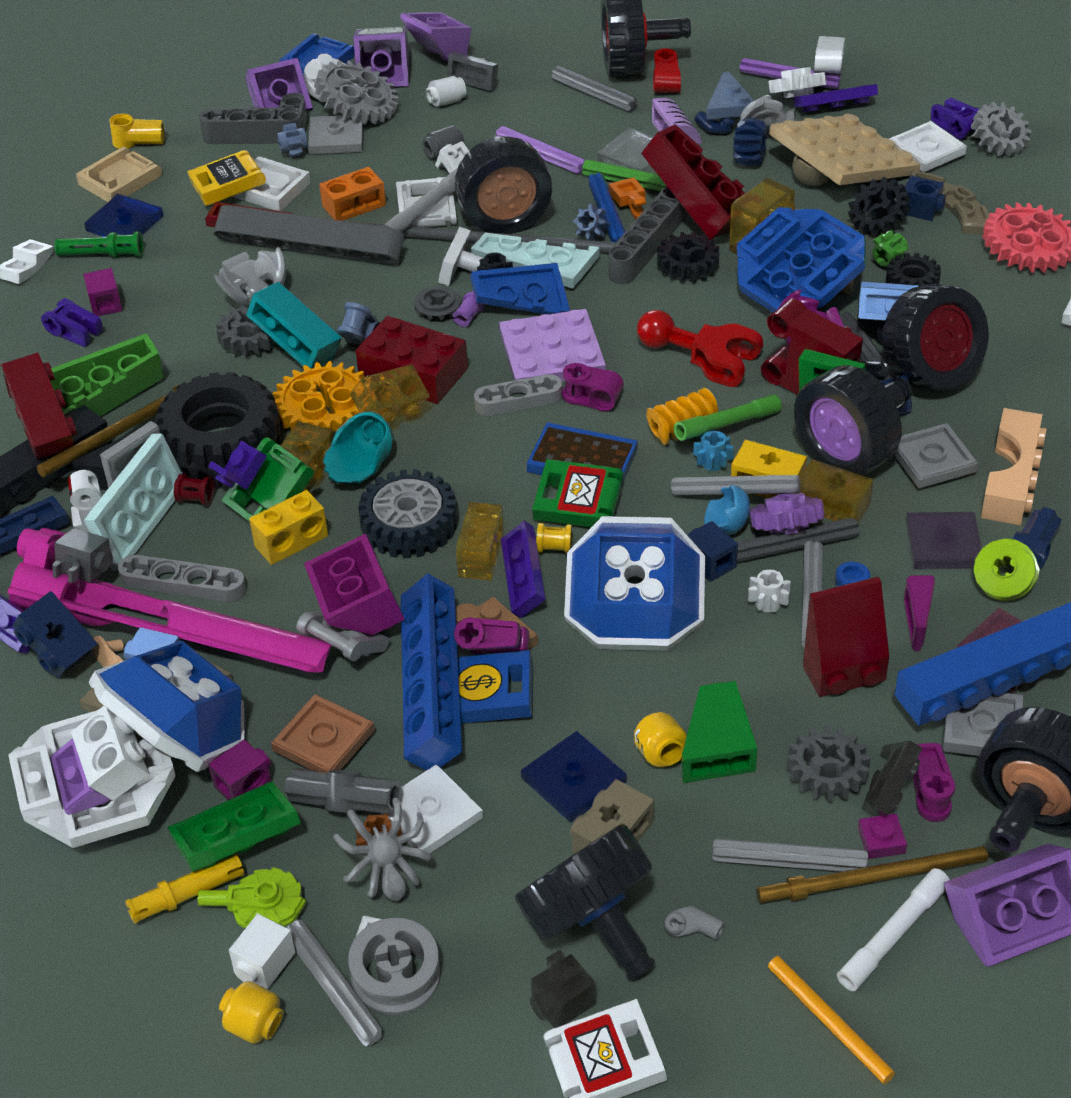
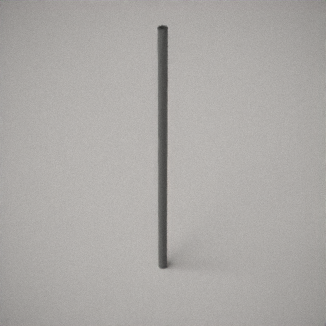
(474, 236)

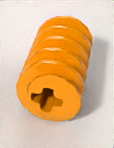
(664, 417)

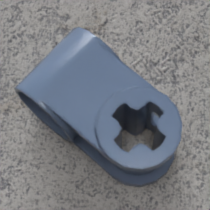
(357, 323)

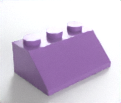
(1014, 903)

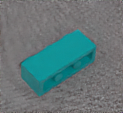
(293, 325)

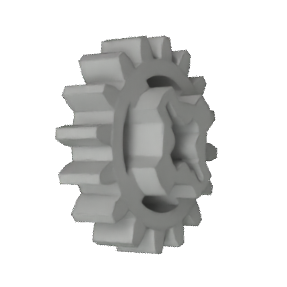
(1001, 129)

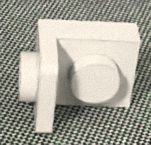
(451, 156)

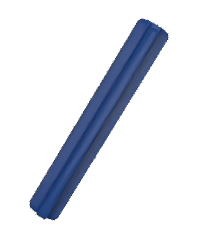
(604, 200)

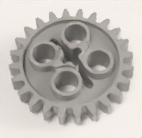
(356, 92)

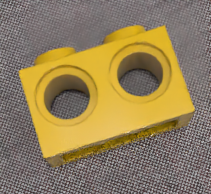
(288, 527)

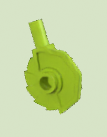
(265, 892)

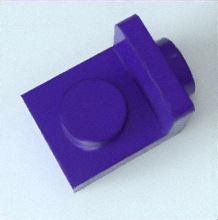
(241, 467)

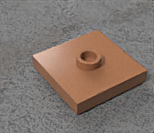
(323, 735)

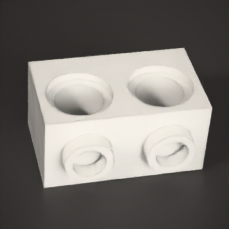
(109, 753)

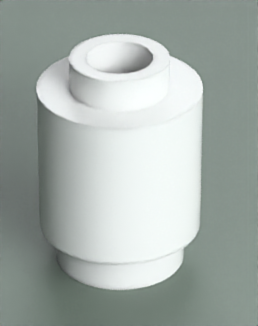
(446, 91)

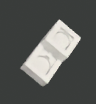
(26, 261)

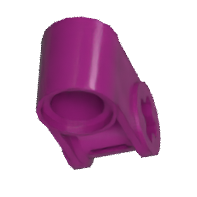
(592, 388)

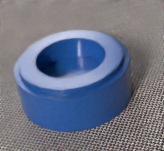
(850, 573)

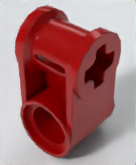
(666, 72)

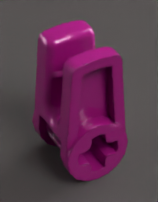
(493, 636)
(933, 784)

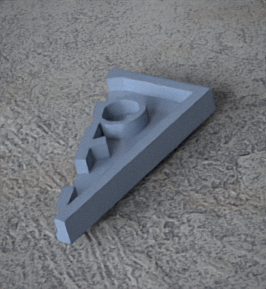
(728, 98)

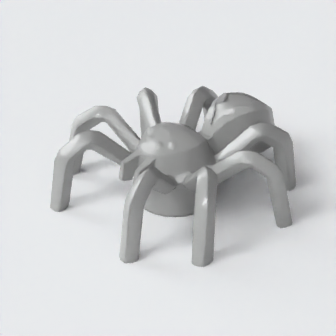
(384, 851)

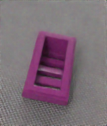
(917, 606)

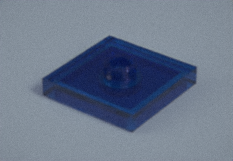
(124, 217)
(572, 775)

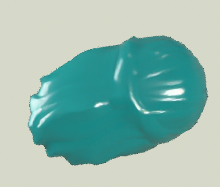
(358, 448)

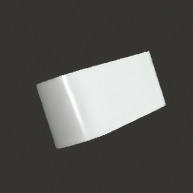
(829, 54)

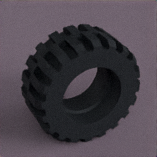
(214, 404)

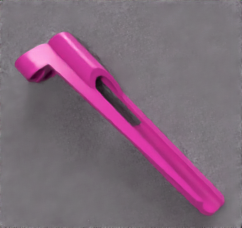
(86, 599)

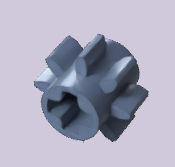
(292, 140)
(590, 215)

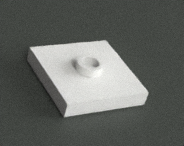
(929, 145)
(443, 807)

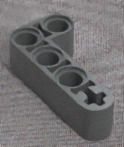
(252, 124)

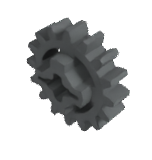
(241, 333)
(828, 763)

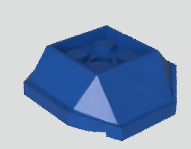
(799, 252)

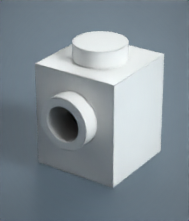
(261, 951)

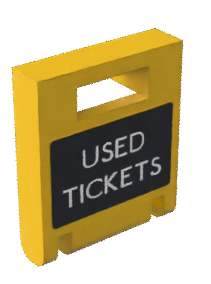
(228, 177)

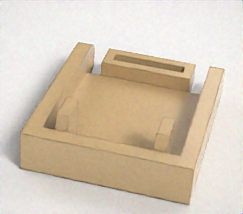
(118, 173)

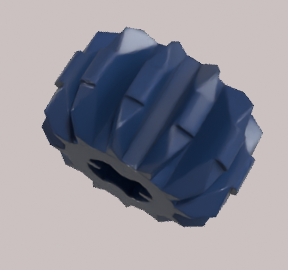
(750, 142)

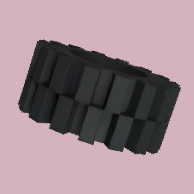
(913, 270)

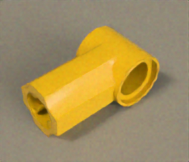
(130, 131)

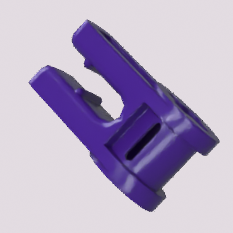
(954, 117)
(72, 322)

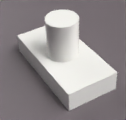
(458, 257)

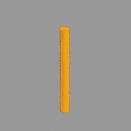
(831, 1020)

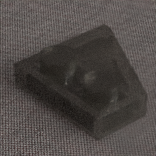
(886, 784)

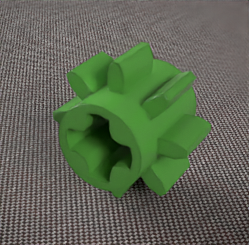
(888, 247)

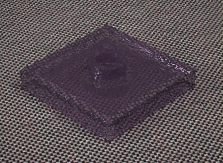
(943, 539)

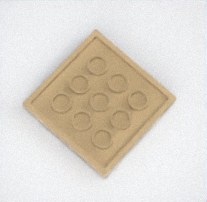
(844, 149)

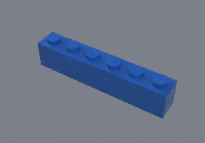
(986, 666)

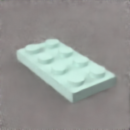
(136, 499)

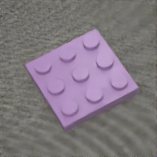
(550, 343)

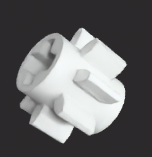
(769, 591)

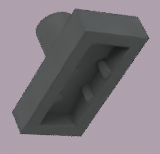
(474, 71)

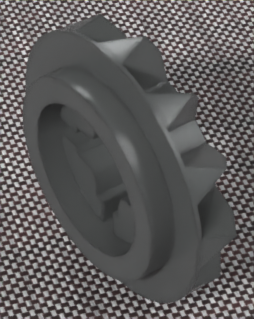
(437, 295)

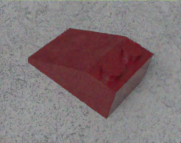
(846, 637)

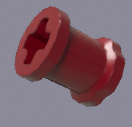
(183, 487)

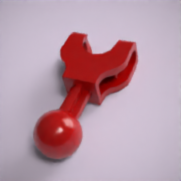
(712, 348)

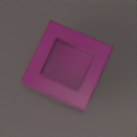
(882, 836)

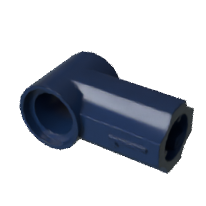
(1039, 533)

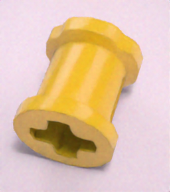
(554, 538)

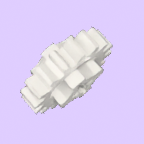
(797, 82)

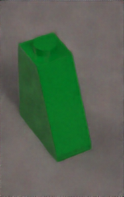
(718, 735)

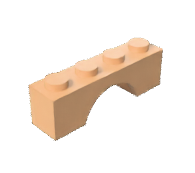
(1008, 489)

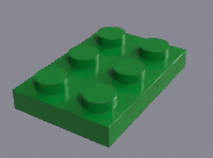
(233, 826)

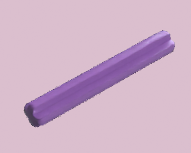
(774, 71)
(548, 153)

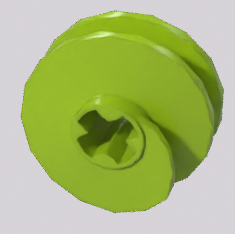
(1000, 554)

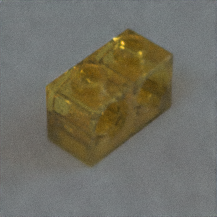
(391, 393)
(480, 541)

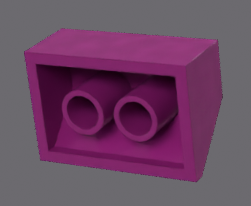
(354, 588)

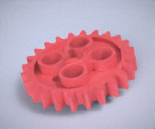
(1028, 237)

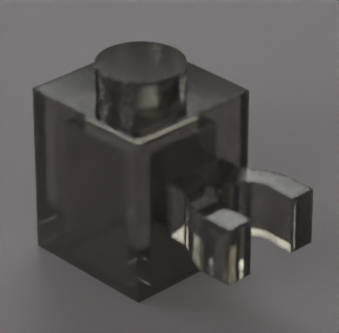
(562, 990)

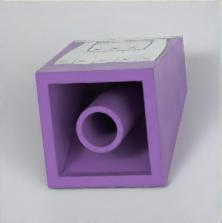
(384, 51)

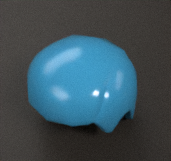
(730, 511)

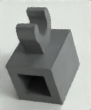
(81, 556)

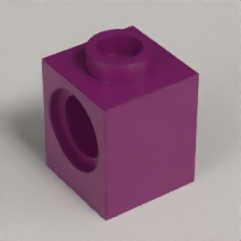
(102, 292)
(240, 770)

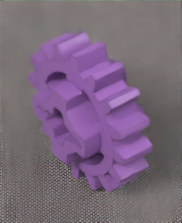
(787, 513)

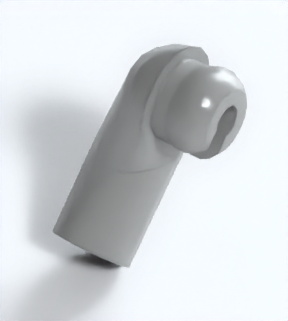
(693, 920)

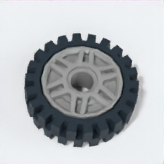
(408, 513)

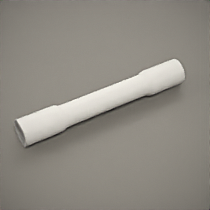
(868, 957)

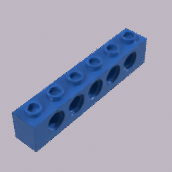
(430, 674)

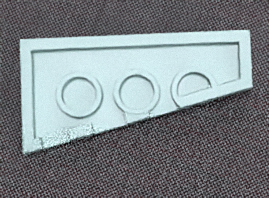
(572, 262)

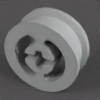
(392, 944)

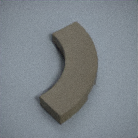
(962, 204)

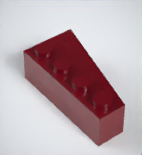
(694, 179)

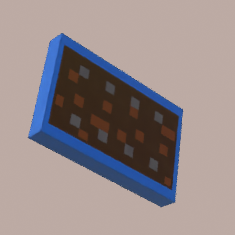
(583, 447)

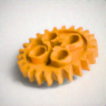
(301, 402)

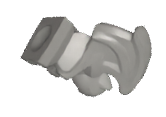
(768, 111)
(249, 276)

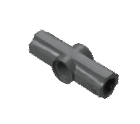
(342, 790)

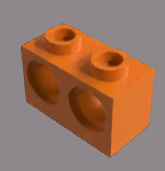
(352, 194)

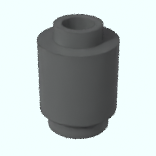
(438, 139)

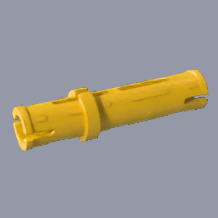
(183, 888)

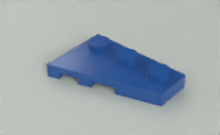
(522, 288)

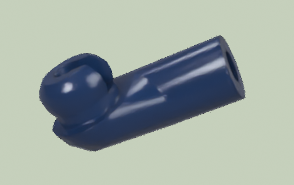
(713, 126)

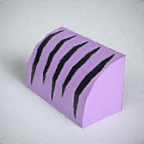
(667, 113)

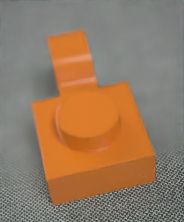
(629, 193)

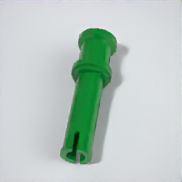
(113, 248)

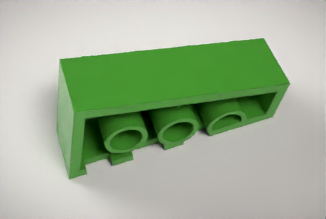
(108, 375)

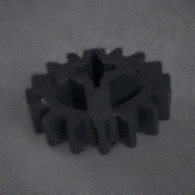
(879, 206)
(688, 256)

